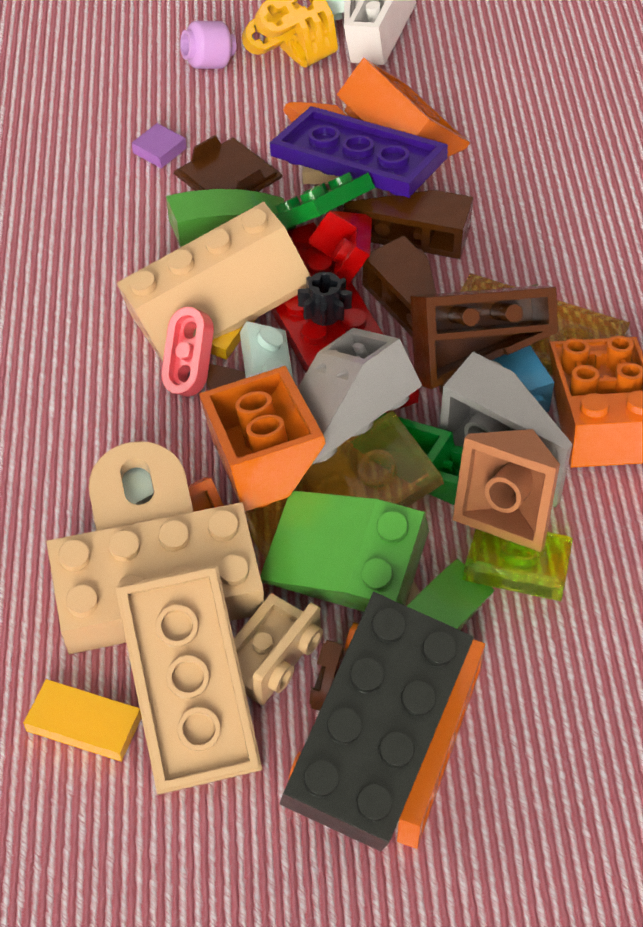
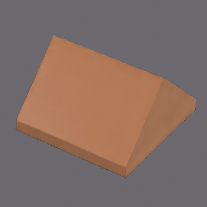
(507, 486)

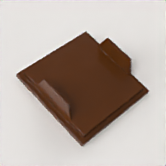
(226, 167)

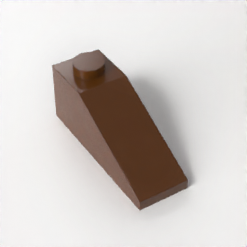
(428, 219)
(395, 274)

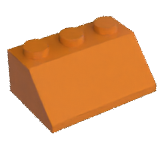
(390, 102)
(262, 435)

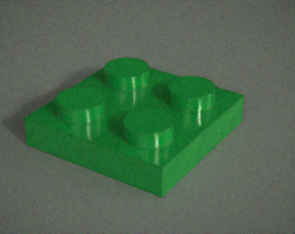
(322, 200)

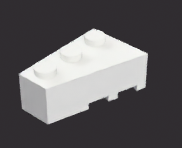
(374, 27)

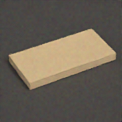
(188, 679)

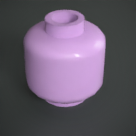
(207, 44)

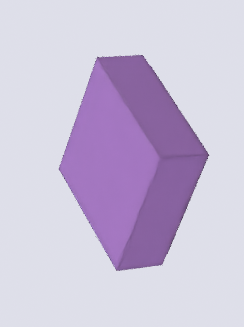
(159, 145)

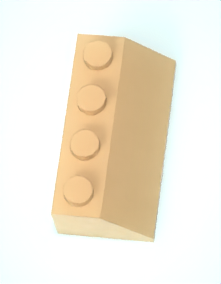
(226, 273)

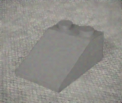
(493, 399)

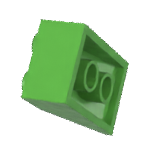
(345, 548)

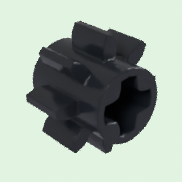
(324, 298)

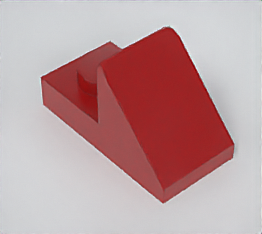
(344, 239)

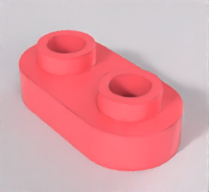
(187, 352)

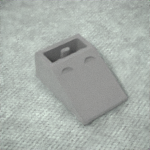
(356, 384)

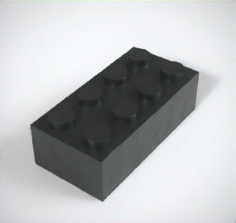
(377, 722)

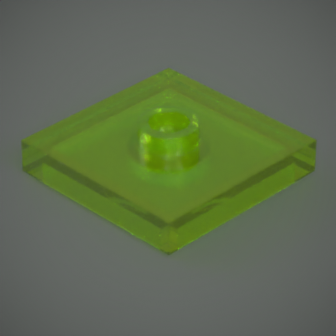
(518, 568)

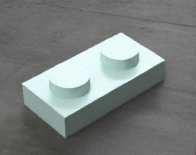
(264, 348)

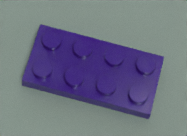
(346, 144)

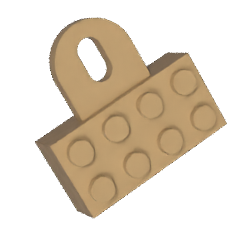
(145, 544)

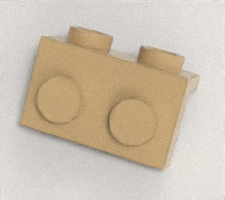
(273, 644)

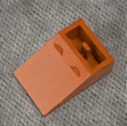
(600, 399)

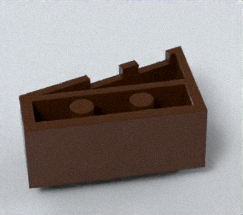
(479, 321)

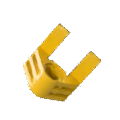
(299, 31)

